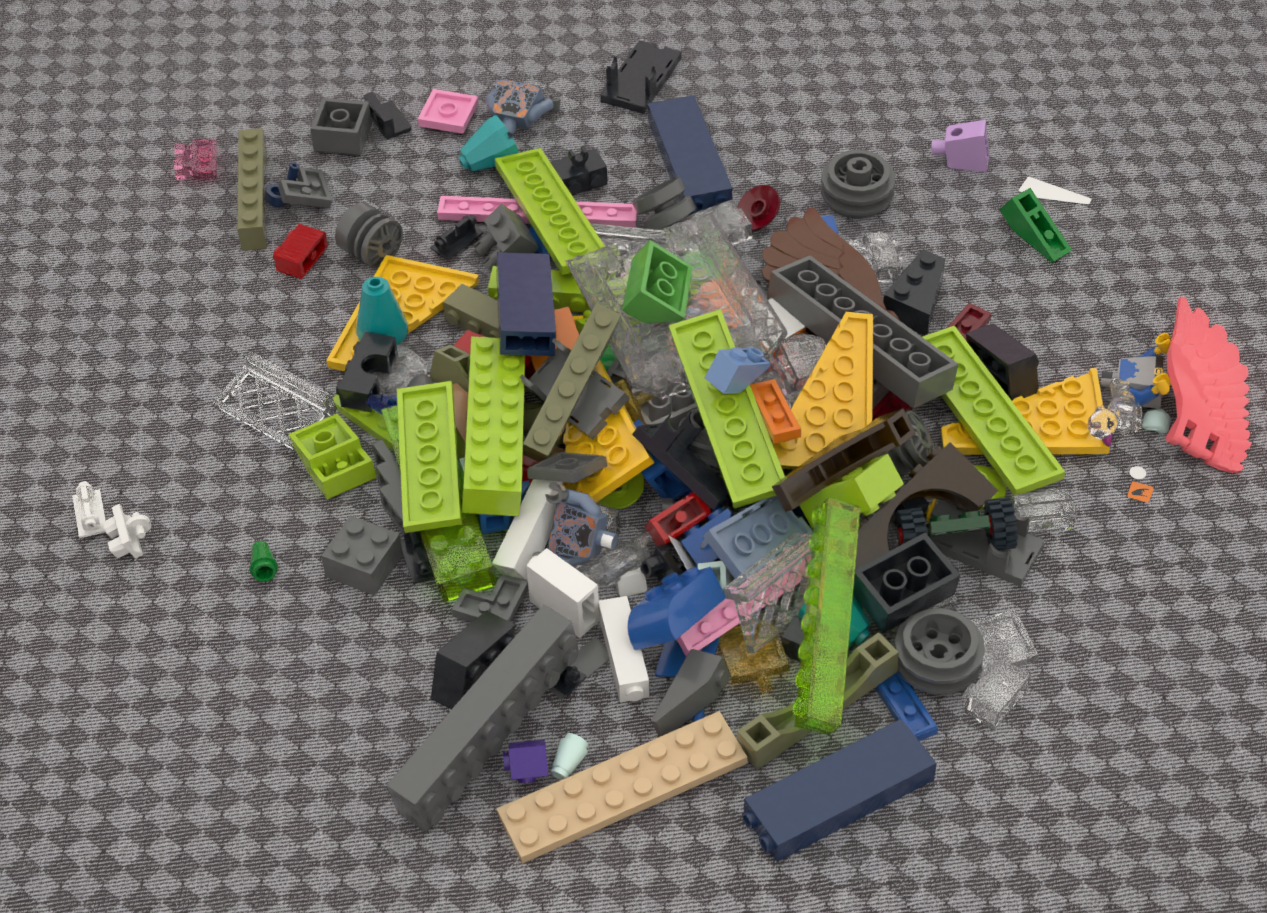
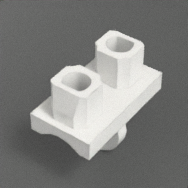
(129, 532)

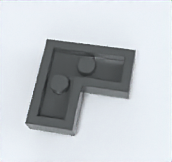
(308, 190)
(502, 601)

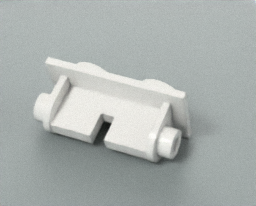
(88, 510)

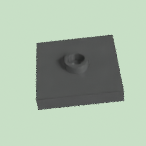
(567, 467)

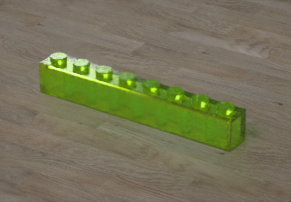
(827, 617)

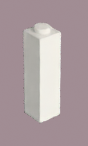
(527, 531)
(626, 663)

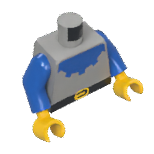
(1144, 374)

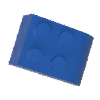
(673, 607)

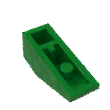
(1034, 225)

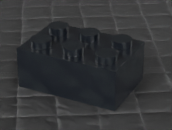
(904, 582)

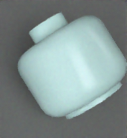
(1157, 421)

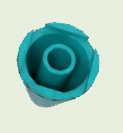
(380, 311)

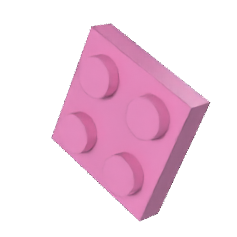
(448, 111)

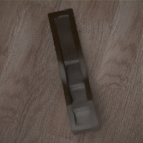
(842, 457)

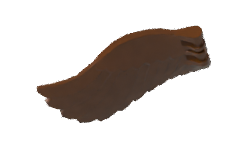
(815, 238)

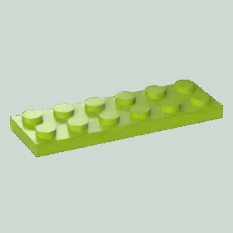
(428, 457)

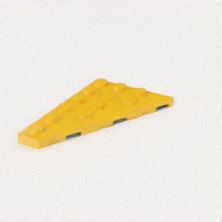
(1055, 413)

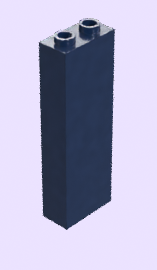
(689, 151)
(525, 304)
(838, 790)

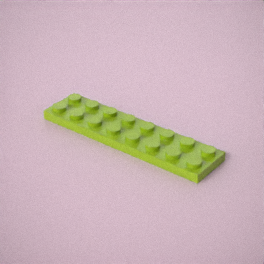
(548, 206)
(730, 419)
(994, 419)

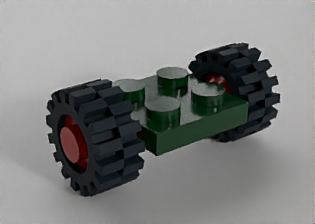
(997, 521)

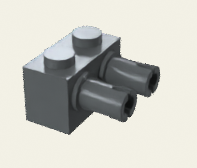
(509, 234)

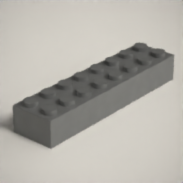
(901, 357)
(484, 718)

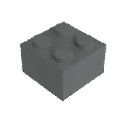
(341, 126)
(362, 555)

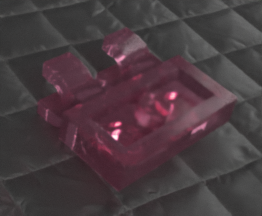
(203, 159)

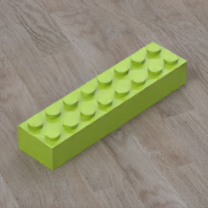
(493, 431)

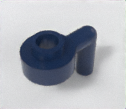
(272, 192)

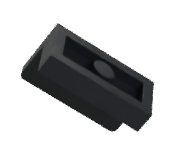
(387, 117)

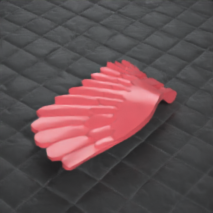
(1207, 391)

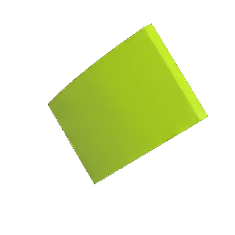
(333, 456)

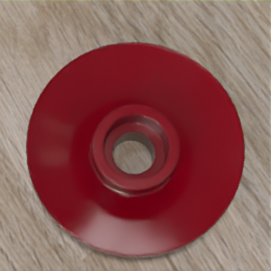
(760, 205)

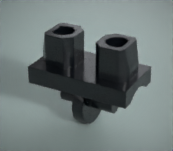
(661, 565)

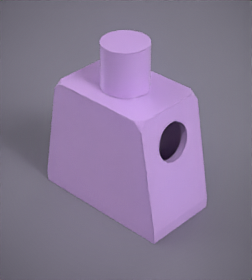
(965, 146)

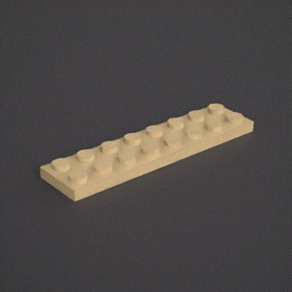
(621, 786)

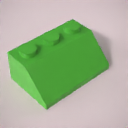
(657, 286)

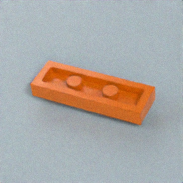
(775, 411)

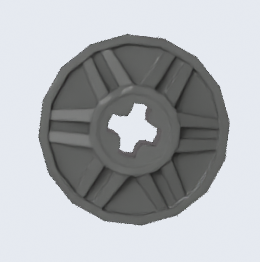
(368, 234)
(914, 449)

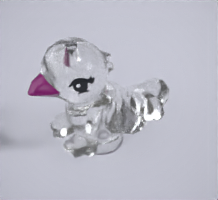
(1118, 415)

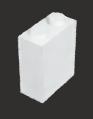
(563, 590)

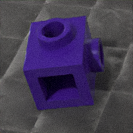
(526, 760)

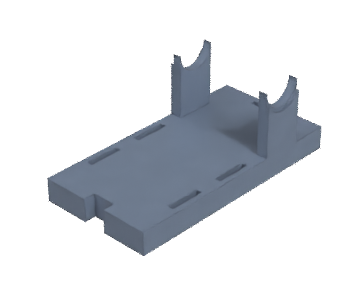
(747, 540)

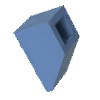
(736, 369)

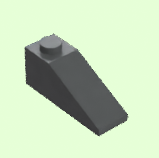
(691, 691)

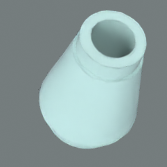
(568, 756)

